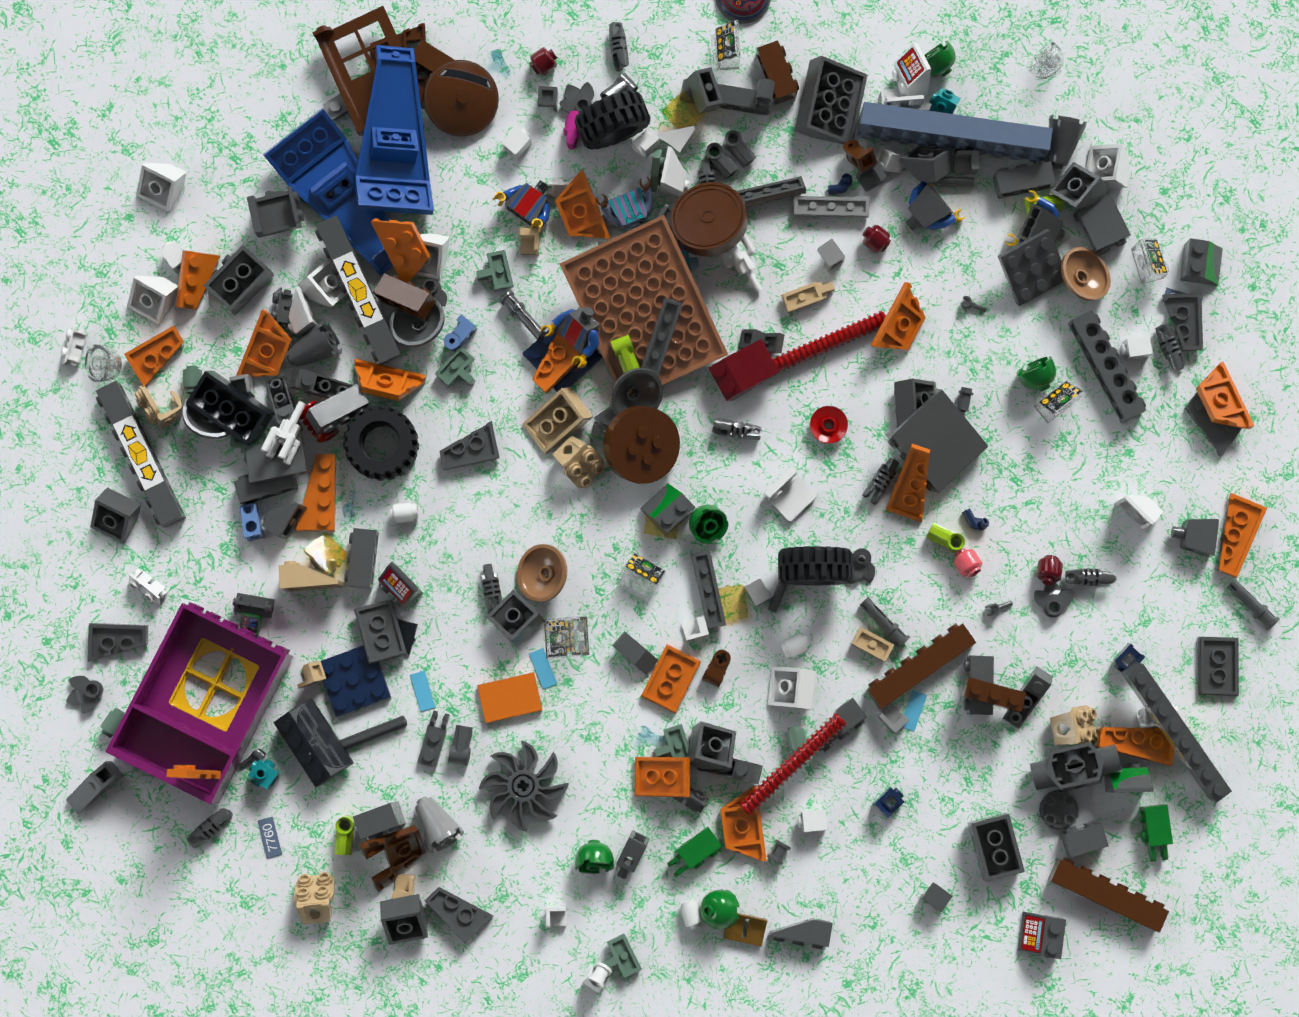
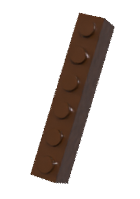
(920, 666)
(1108, 895)

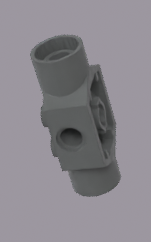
(1075, 767)

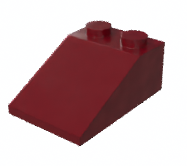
(744, 370)

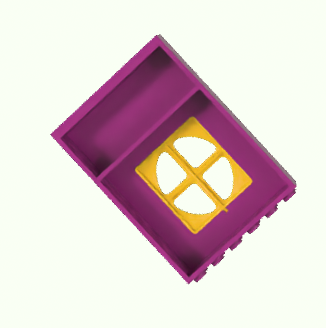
(164, 728)

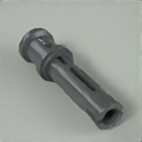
(518, 310)
(1259, 611)
(891, 629)

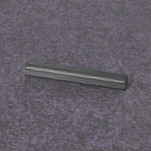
(374, 732)

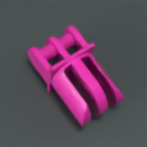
(570, 130)

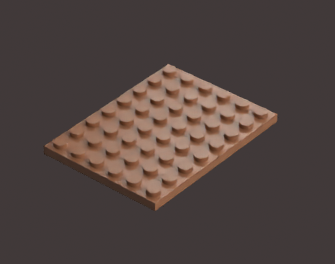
(626, 288)

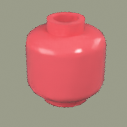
(967, 563)

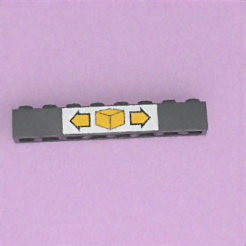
(358, 290)
(140, 454)
(1176, 732)

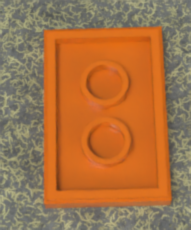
(671, 678)
(509, 697)
(662, 776)

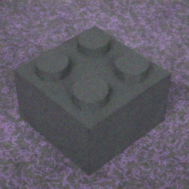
(403, 919)

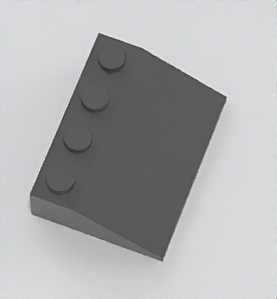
(830, 101)

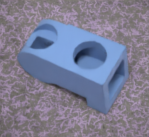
(460, 334)
(251, 522)

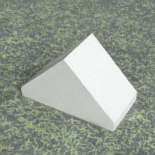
(679, 138)

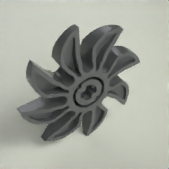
(527, 775)

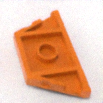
(580, 210)
(402, 246)
(900, 322)
(265, 349)
(386, 380)
(1223, 399)
(742, 831)

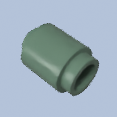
(190, 378)
(112, 722)
(795, 738)

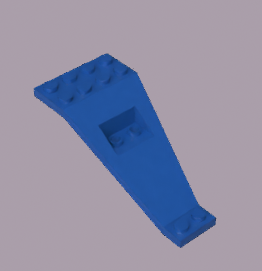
(393, 153)
(315, 162)

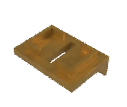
(754, 933)

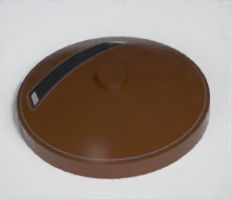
(460, 98)

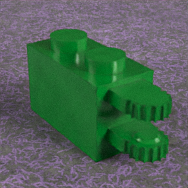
(1156, 829)
(696, 850)

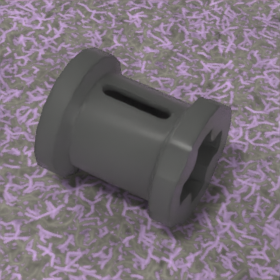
(778, 852)

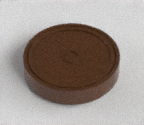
(709, 219)
(641, 444)

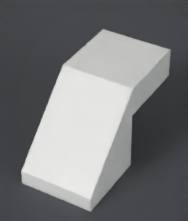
(645, 144)

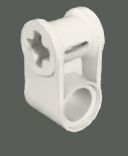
(597, 977)

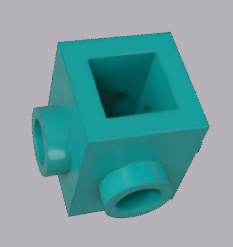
(944, 101)
(270, 773)

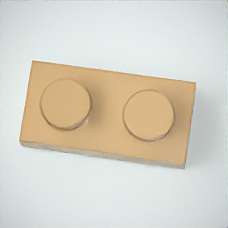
(872, 644)

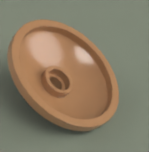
(1085, 274)
(534, 571)

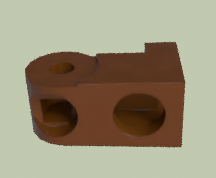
(858, 156)

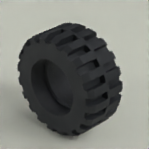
(612, 119)
(366, 422)
(815, 565)

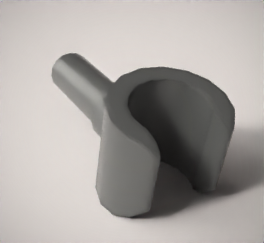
(972, 305)
(997, 607)
(258, 754)

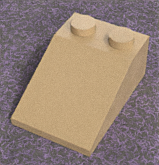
(557, 419)
(298, 578)

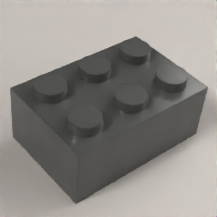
(376, 821)
(996, 847)

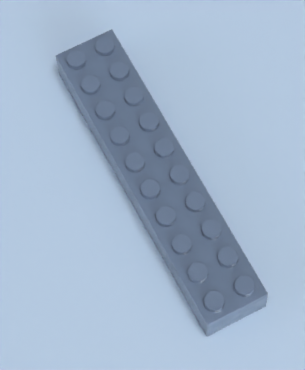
(954, 132)

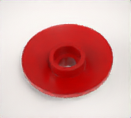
(830, 415)

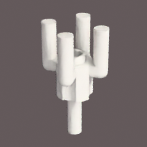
(742, 261)
(286, 436)

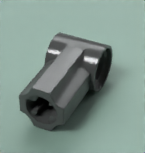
(622, 83)
(740, 149)
(721, 162)
(461, 749)

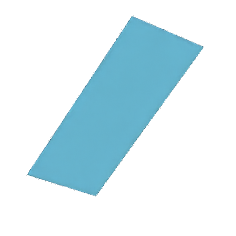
(543, 668)
(422, 691)
(914, 709)

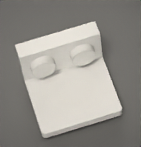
(895, 98)
(789, 494)

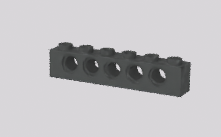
(1106, 377)

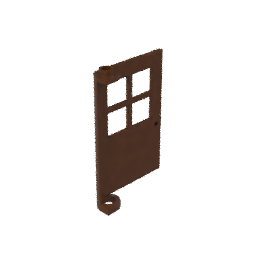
(355, 92)

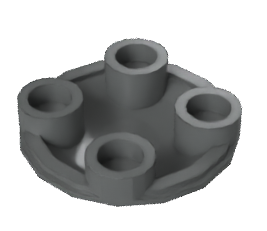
(1059, 809)

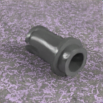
(964, 399)

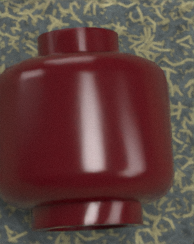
(543, 61)
(876, 238)
(1049, 570)

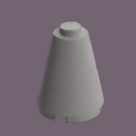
(436, 824)

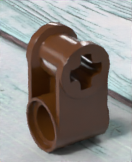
(715, 671)

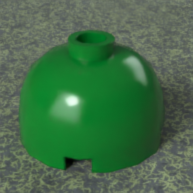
(941, 59)
(1038, 374)
(708, 523)
(593, 857)
(719, 909)

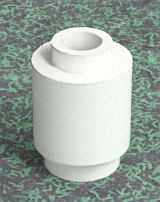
(404, 512)
(795, 645)
(691, 914)

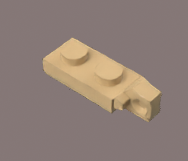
(806, 296)

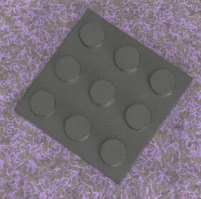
(1032, 267)

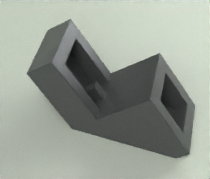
(773, 341)
(635, 653)

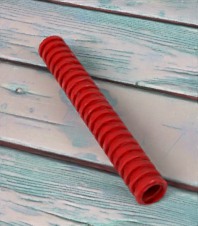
(830, 341)
(792, 764)

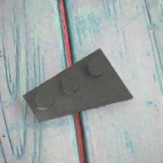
(1186, 317)
(1218, 434)
(472, 449)
(109, 639)
(457, 913)

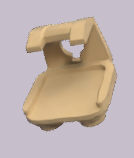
(152, 412)
(581, 464)
(1081, 726)
(314, 893)

